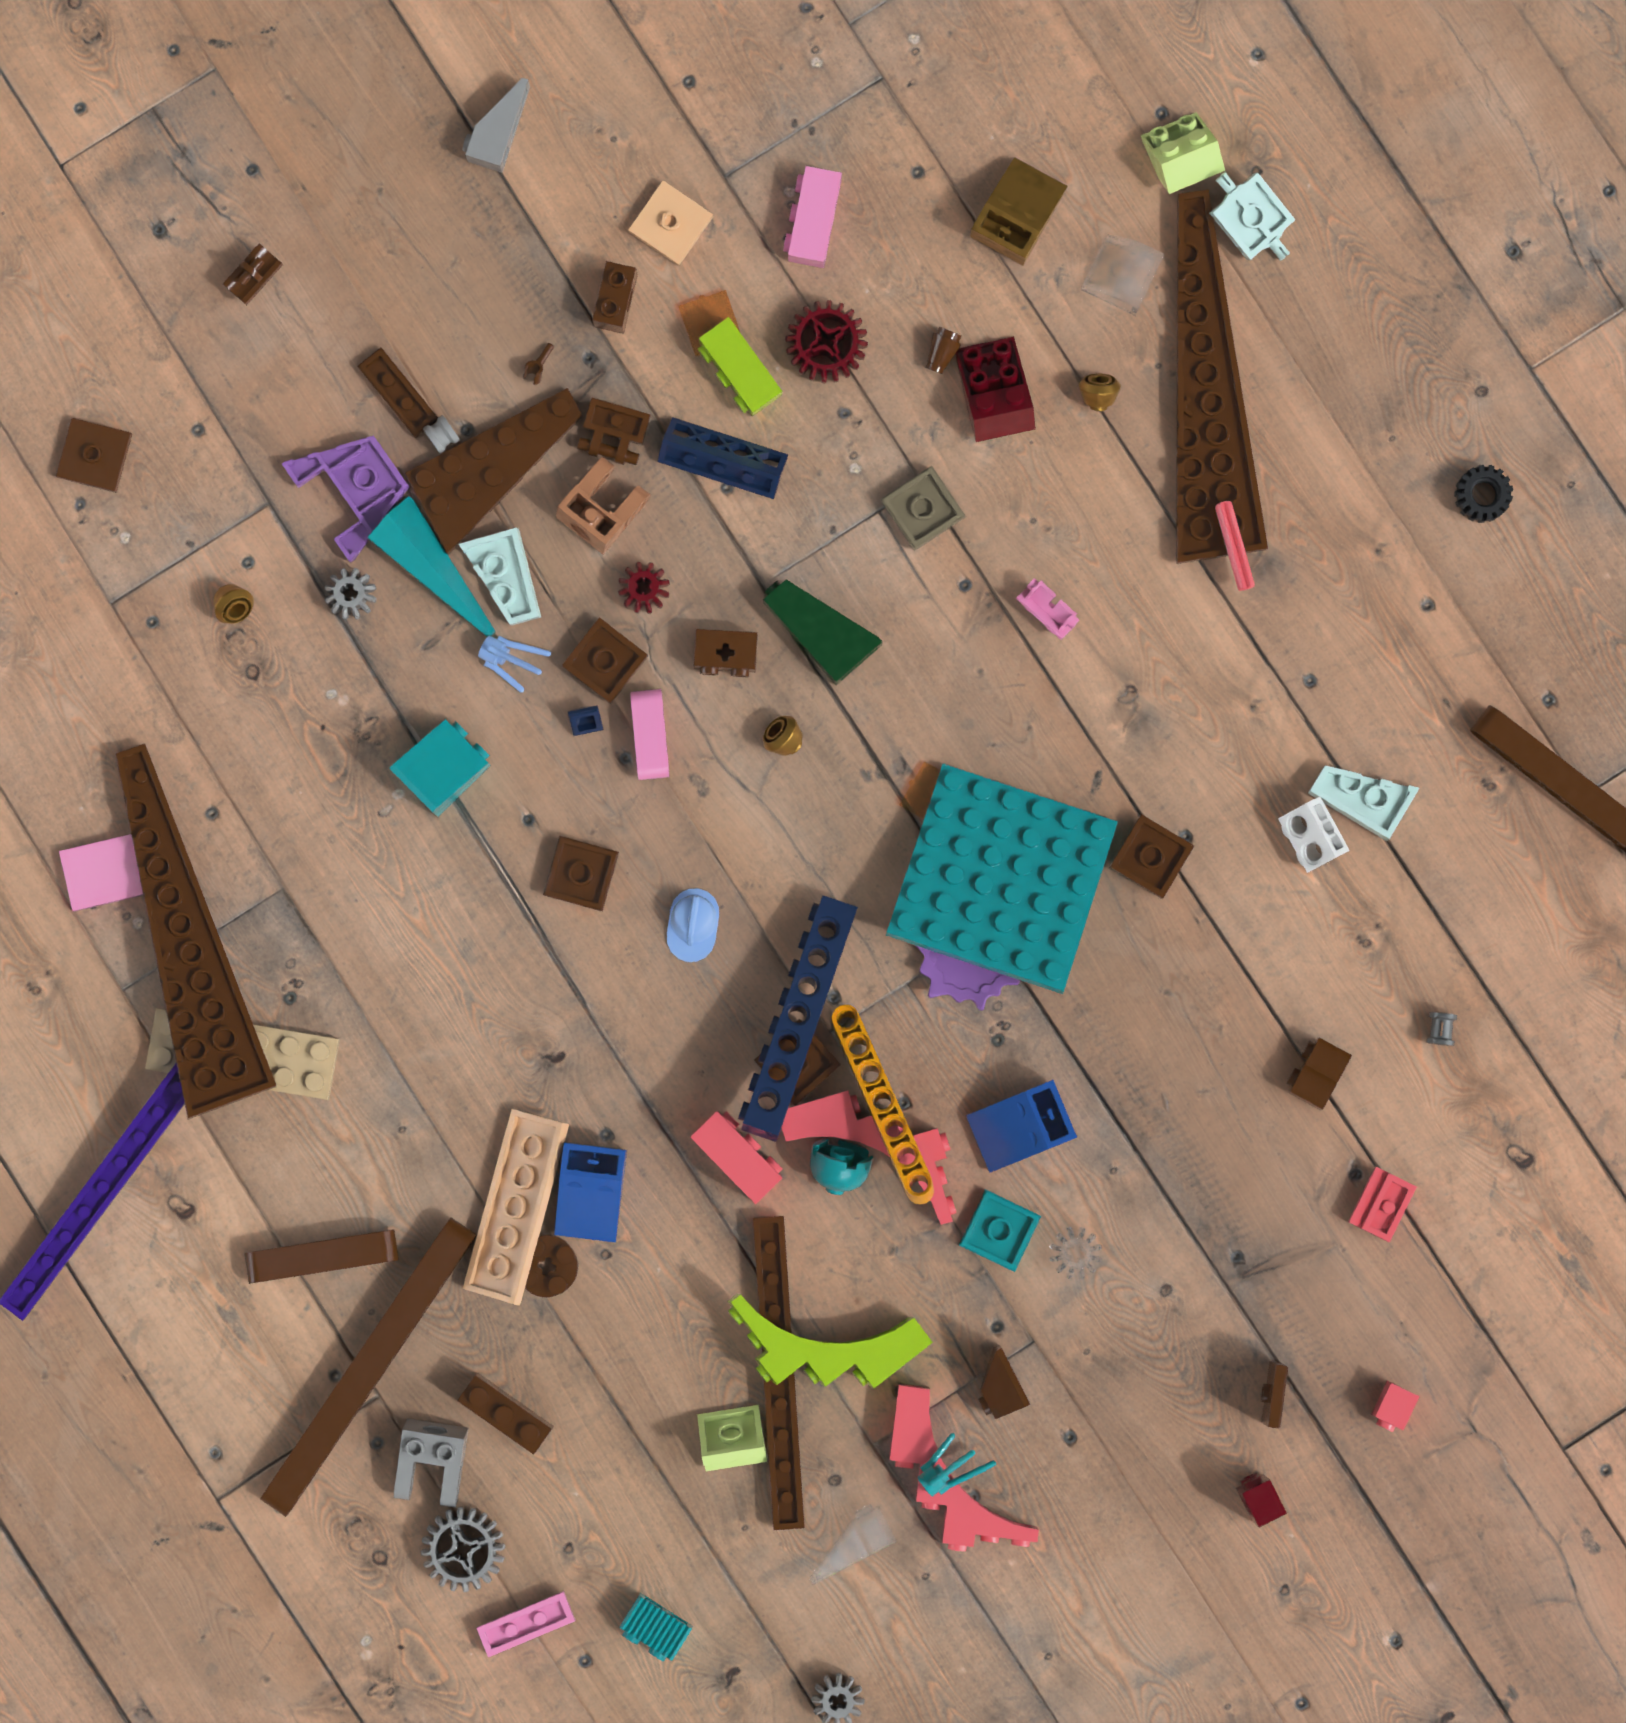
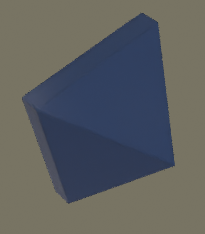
(585, 720)

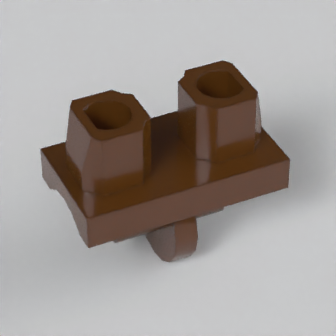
(252, 274)

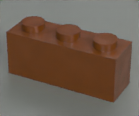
(505, 1413)

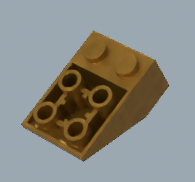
(1018, 211)

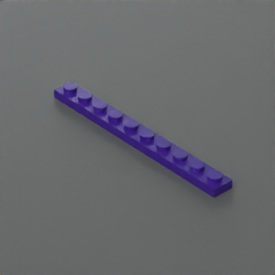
(95, 1197)

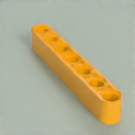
(887, 1117)

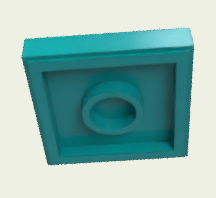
(1000, 1230)

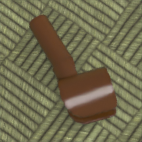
(536, 366)

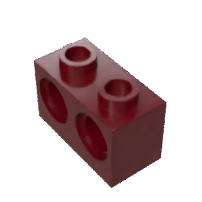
(1260, 1499)

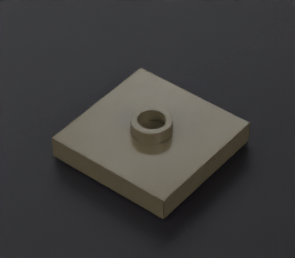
(923, 508)

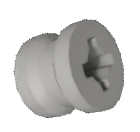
(441, 434)

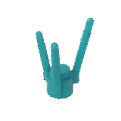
(935, 1478)

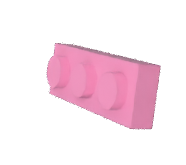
(525, 1624)

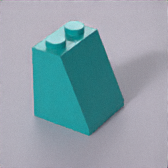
(441, 766)

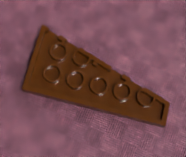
(477, 474)

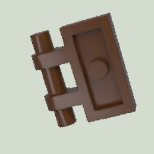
(617, 422)

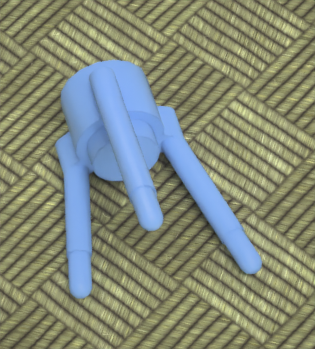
(495, 652)

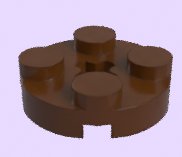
(566, 1267)

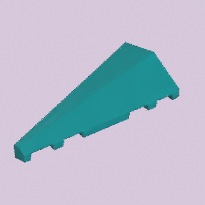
(414, 546)

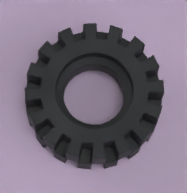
(1470, 506)

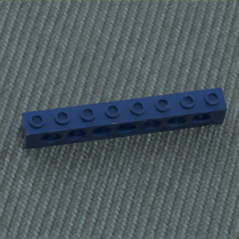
(768, 1122)

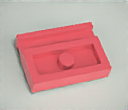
(1382, 1204)

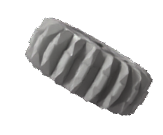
(467, 1563)

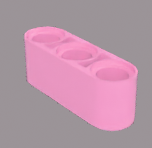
(649, 734)

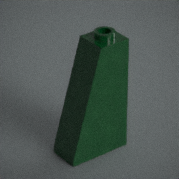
(824, 633)

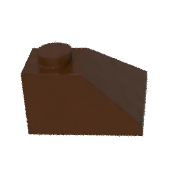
(1001, 1387)

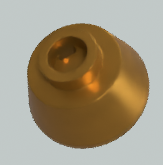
(1099, 390)
(232, 604)
(783, 736)

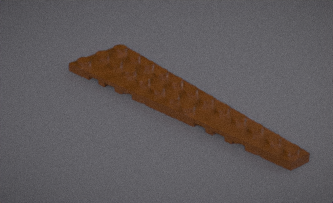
(1212, 424)
(206, 1014)

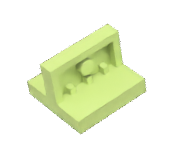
(731, 1438)

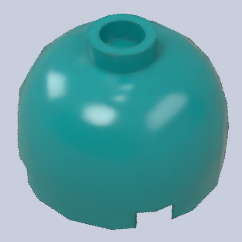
(840, 1166)

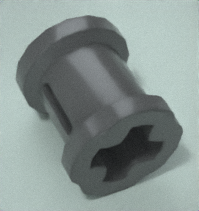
(1437, 1019)

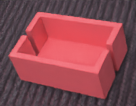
(738, 1156)

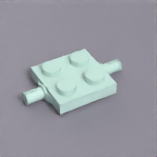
(1252, 216)

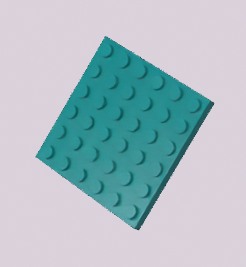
(1002, 878)

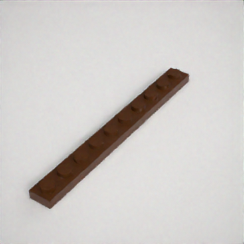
(780, 1398)

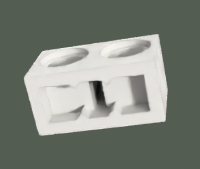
(1319, 831)

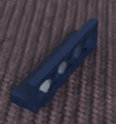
(720, 461)

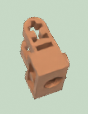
(591, 520)

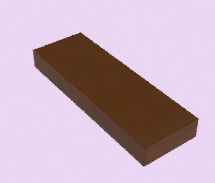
(397, 392)

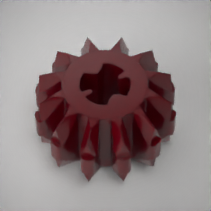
(632, 587)

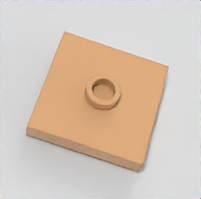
(670, 223)

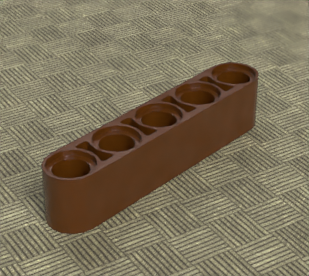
(321, 1256)

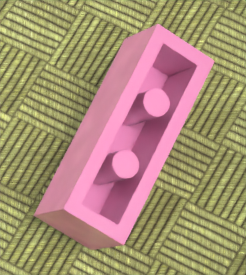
(813, 216)

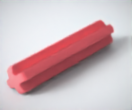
(1234, 545)

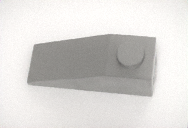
(496, 130)

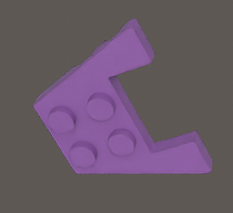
(363, 478)

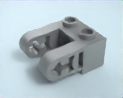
(432, 1445)

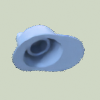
(692, 925)

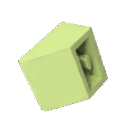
(1183, 152)

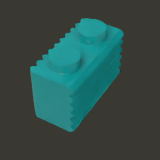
(655, 1628)

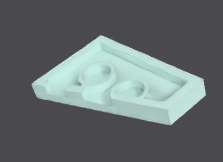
(506, 573)
(1365, 800)

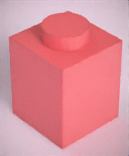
(1394, 1407)

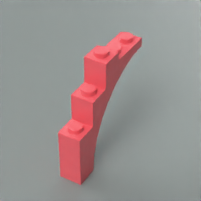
(837, 1118)
(964, 1516)

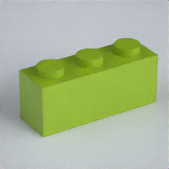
(739, 367)

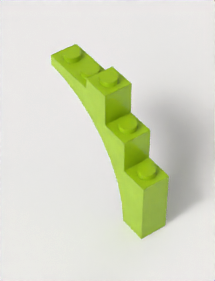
(872, 1357)

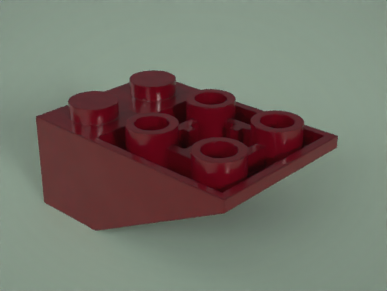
(995, 389)

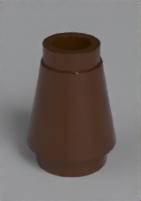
(942, 349)

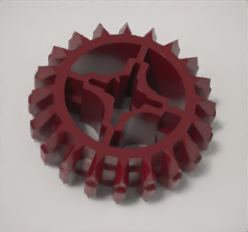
(838, 333)

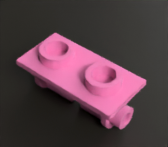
(1057, 618)

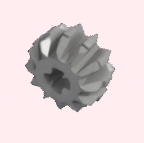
(341, 601)
(835, 1689)

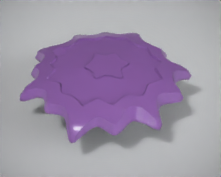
(961, 979)

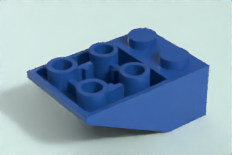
(1021, 1126)
(590, 1192)

